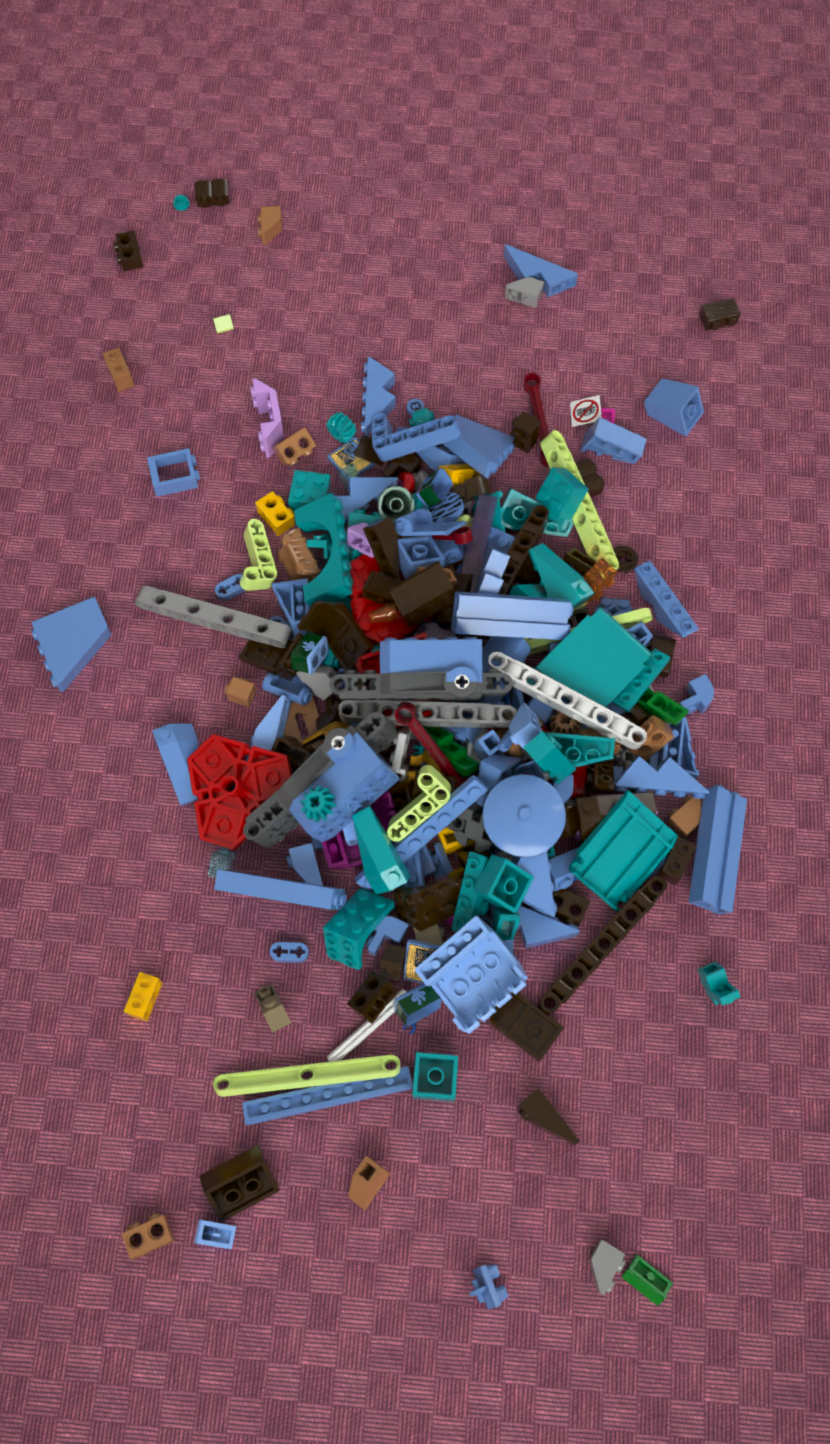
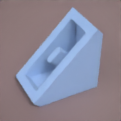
(215, 1234)

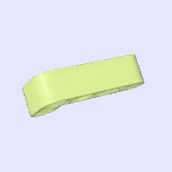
(261, 558)
(416, 808)

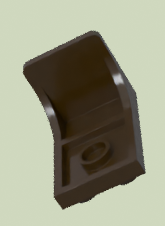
(341, 630)
(271, 658)
(431, 902)
(526, 1026)

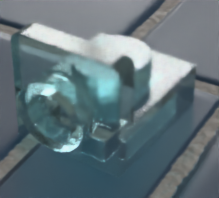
(347, 472)
(221, 860)

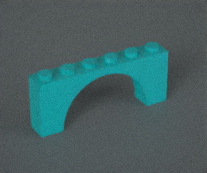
(335, 578)

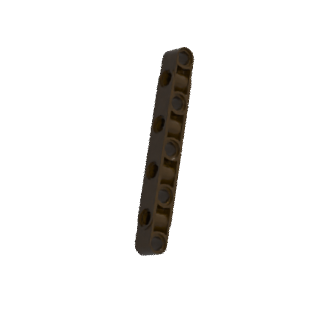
(519, 554)
(593, 955)

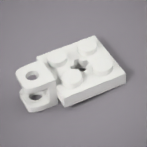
(399, 755)

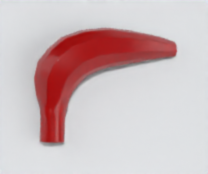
(408, 481)

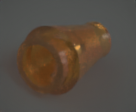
(383, 614)

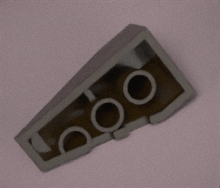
(593, 809)

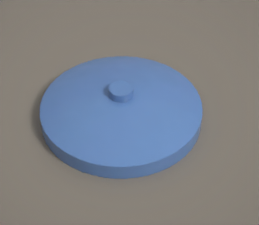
(524, 816)

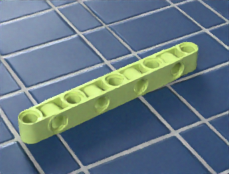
(586, 517)

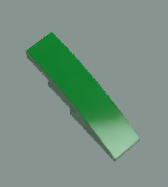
(662, 707)
(453, 751)

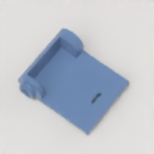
(421, 523)
(294, 691)

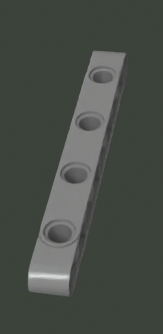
(213, 616)
(444, 713)

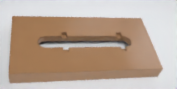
(310, 715)

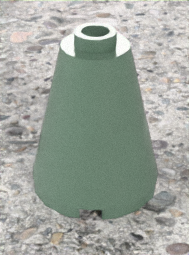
(395, 503)

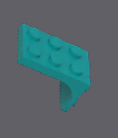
(353, 924)

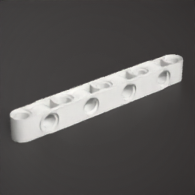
(580, 707)

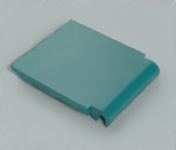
(596, 658)
(622, 851)

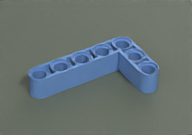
(407, 441)

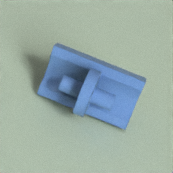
(484, 1286)

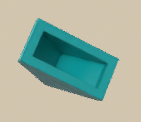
(505, 924)

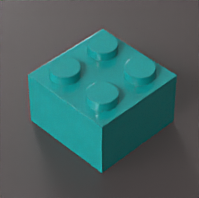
(308, 488)
(561, 493)
(503, 884)
(435, 1077)

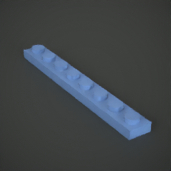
(459, 801)
(323, 1097)

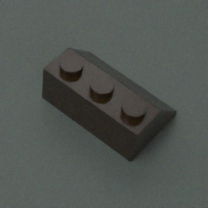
(423, 594)
(239, 1183)

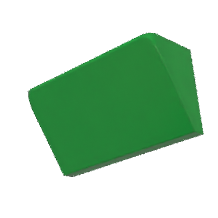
(647, 1280)

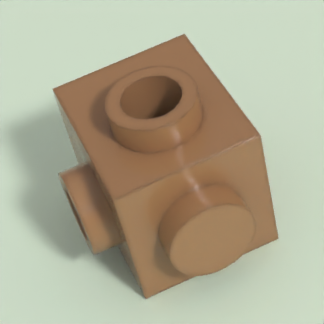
(240, 691)

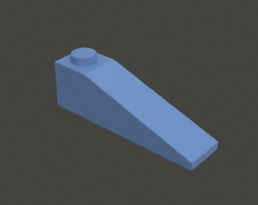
(437, 455)
(176, 744)

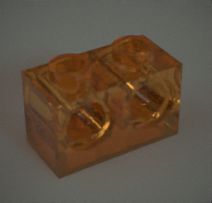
(595, 580)

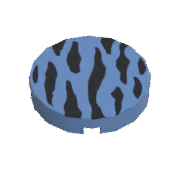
(448, 509)

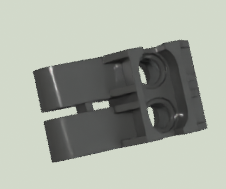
(470, 826)

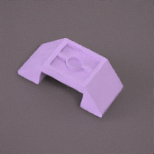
(266, 401)

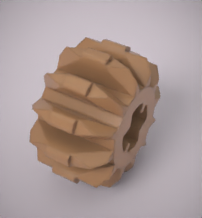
(564, 724)

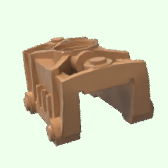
(297, 557)

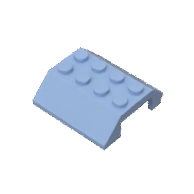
(473, 974)

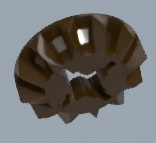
(631, 558)

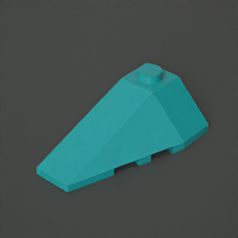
(519, 507)
(558, 577)
(584, 749)
(379, 857)

